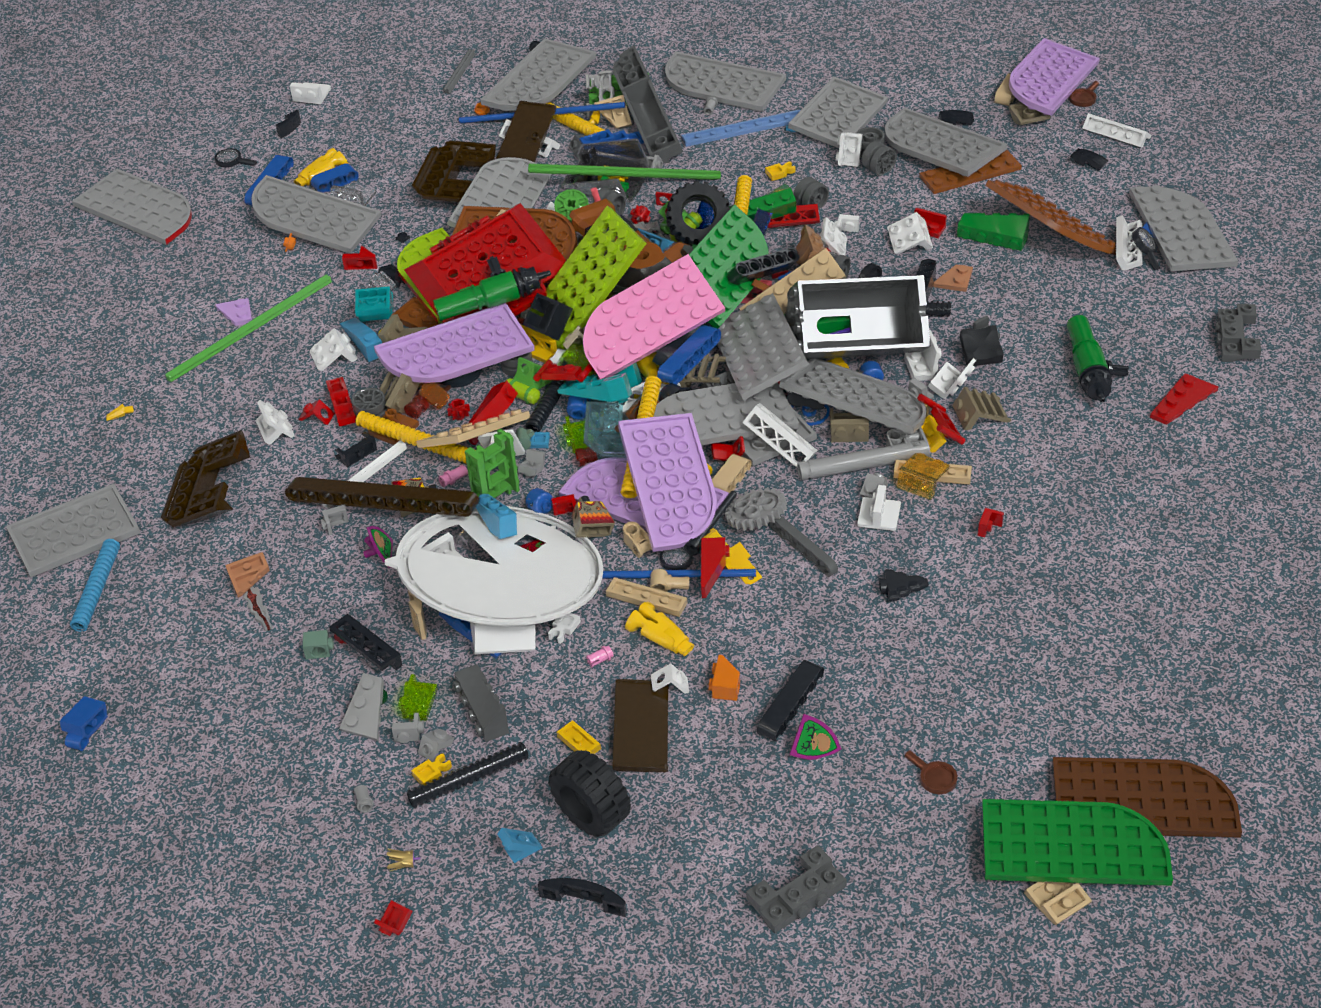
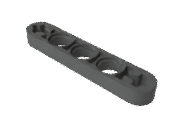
(805, 545)

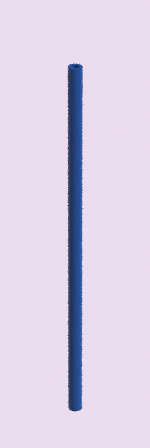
(565, 110)
(677, 573)

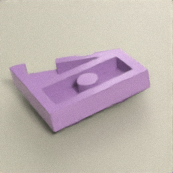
(237, 311)

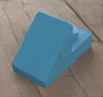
(518, 843)

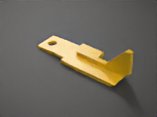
(738, 558)

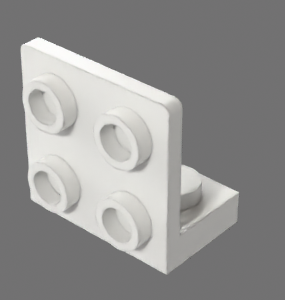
(909, 233)
(924, 364)

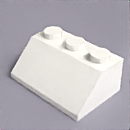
(502, 639)

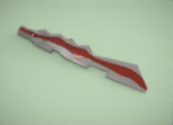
(256, 607)

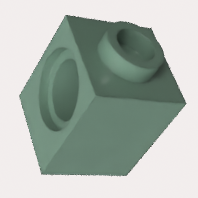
(317, 644)

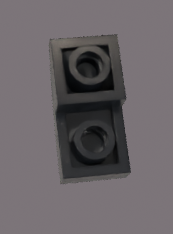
(953, 116)
(290, 123)
(1085, 156)

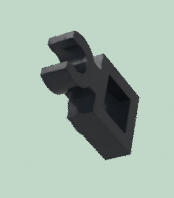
(392, 272)

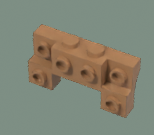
(809, 245)

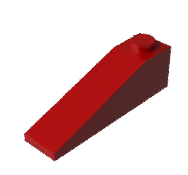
(494, 404)

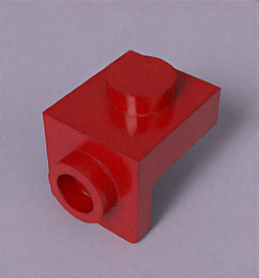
(563, 504)
(394, 919)

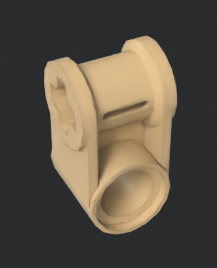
(636, 538)

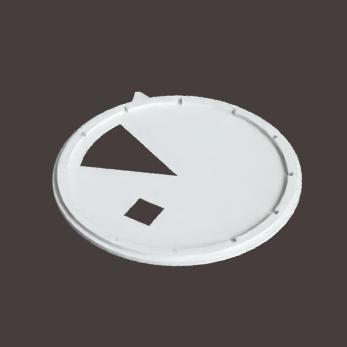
(515, 592)

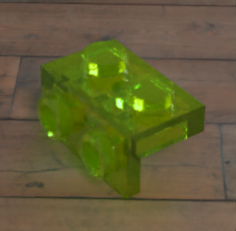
(576, 356)
(575, 434)
(417, 698)

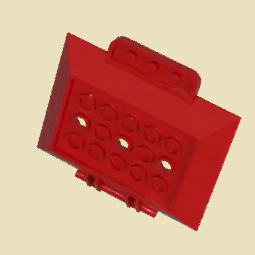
(487, 238)

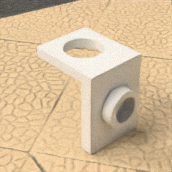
(673, 676)

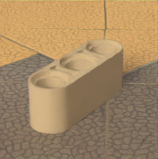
(1003, 94)
(731, 473)

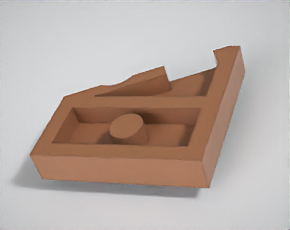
(955, 279)
(247, 572)

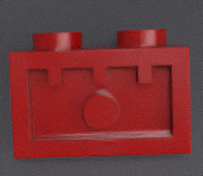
(935, 221)

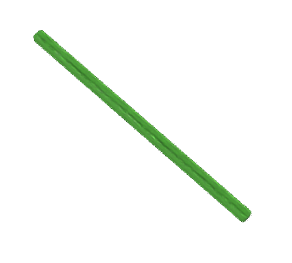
(624, 171)
(247, 328)

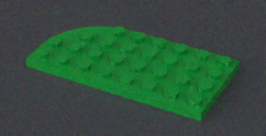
(728, 243)
(1072, 843)

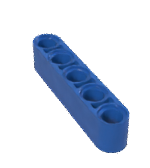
(276, 168)
(689, 354)

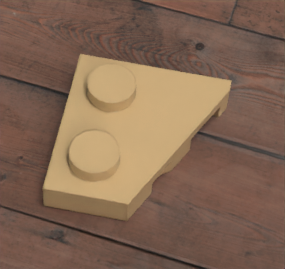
(617, 117)

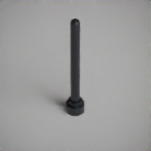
(693, 546)

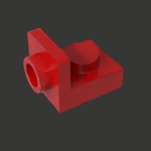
(989, 518)

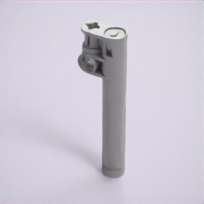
(898, 447)

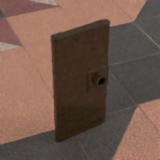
(527, 131)
(640, 727)

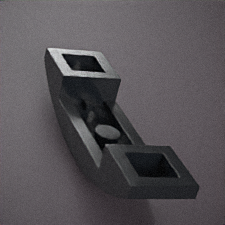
(583, 889)

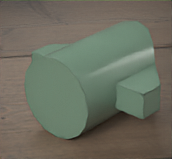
(524, 437)

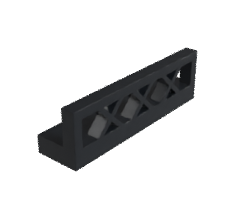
(368, 639)

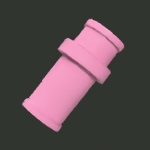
(451, 476)

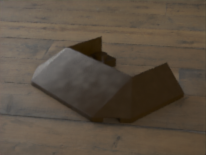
(442, 165)
(196, 494)

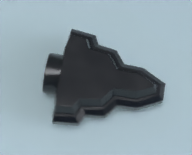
(900, 584)

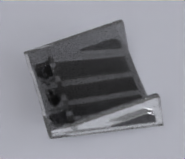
(611, 154)

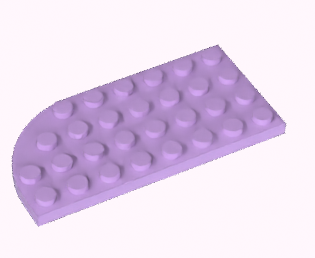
(456, 346)
(669, 478)

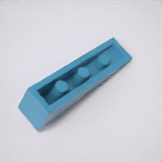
(363, 337)

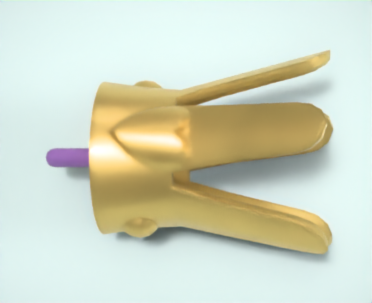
(405, 859)

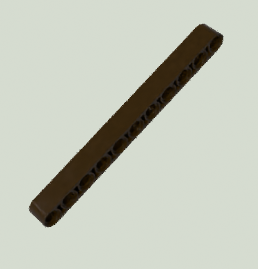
(382, 496)

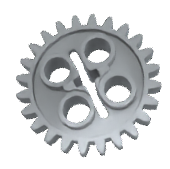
(756, 508)

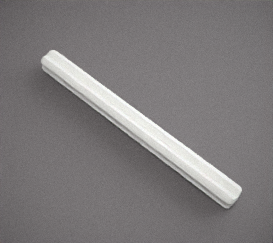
(377, 464)

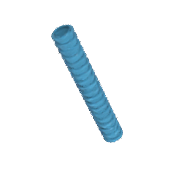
(95, 585)

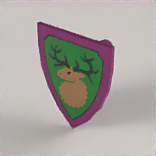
(379, 543)
(814, 740)

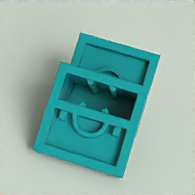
(374, 303)

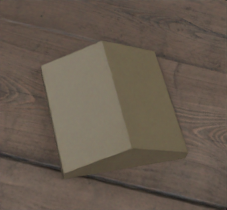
(1023, 115)

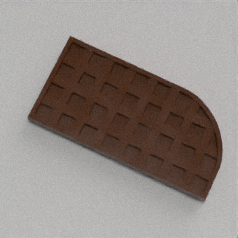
(1167, 792)

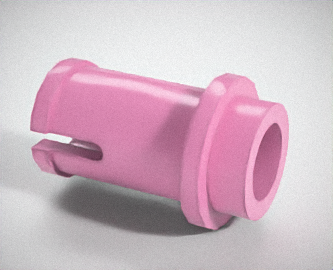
(600, 656)

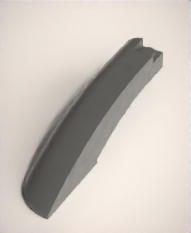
(645, 106)

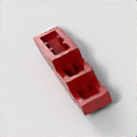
(341, 401)

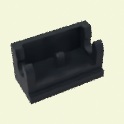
(357, 451)

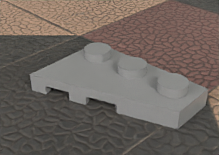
(364, 709)

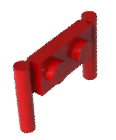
(568, 372)
(944, 422)

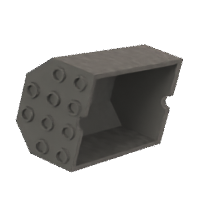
(883, 314)

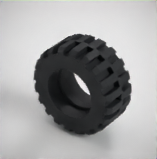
(687, 194)
(589, 793)

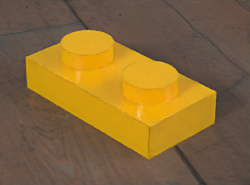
(934, 437)
(577, 738)

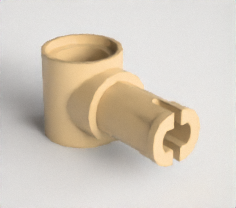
(662, 581)

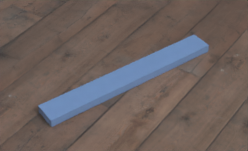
(738, 128)

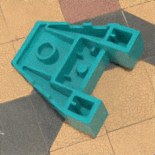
(607, 389)

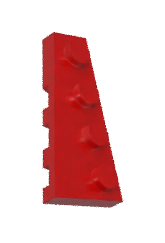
(1182, 397)

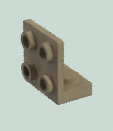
(394, 329)

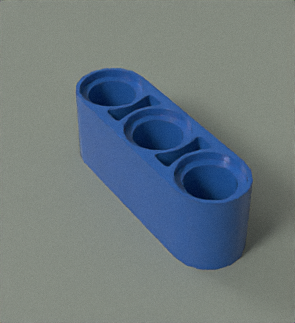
(336, 176)

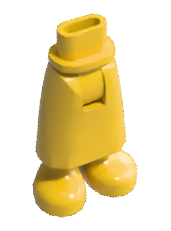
(320, 165)
(659, 629)

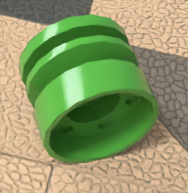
(568, 201)

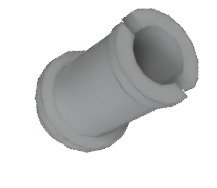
(711, 103)
(364, 802)

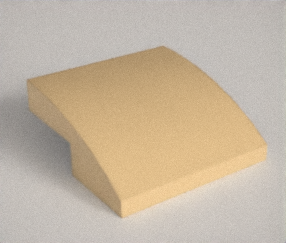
(417, 615)
(1058, 899)

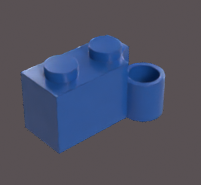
(83, 722)

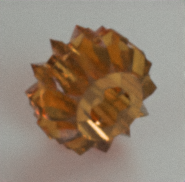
(434, 394)

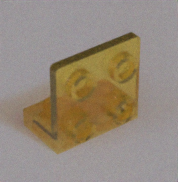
(921, 475)

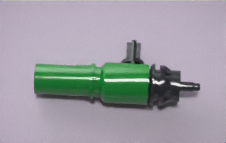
(490, 292)
(1089, 360)

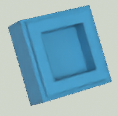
(540, 440)

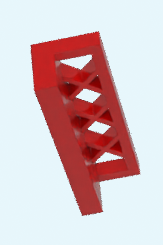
(804, 214)

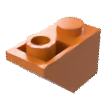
(726, 680)

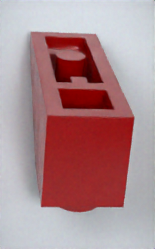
(712, 561)

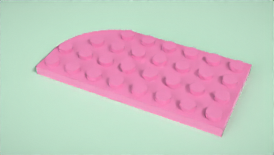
(648, 317)

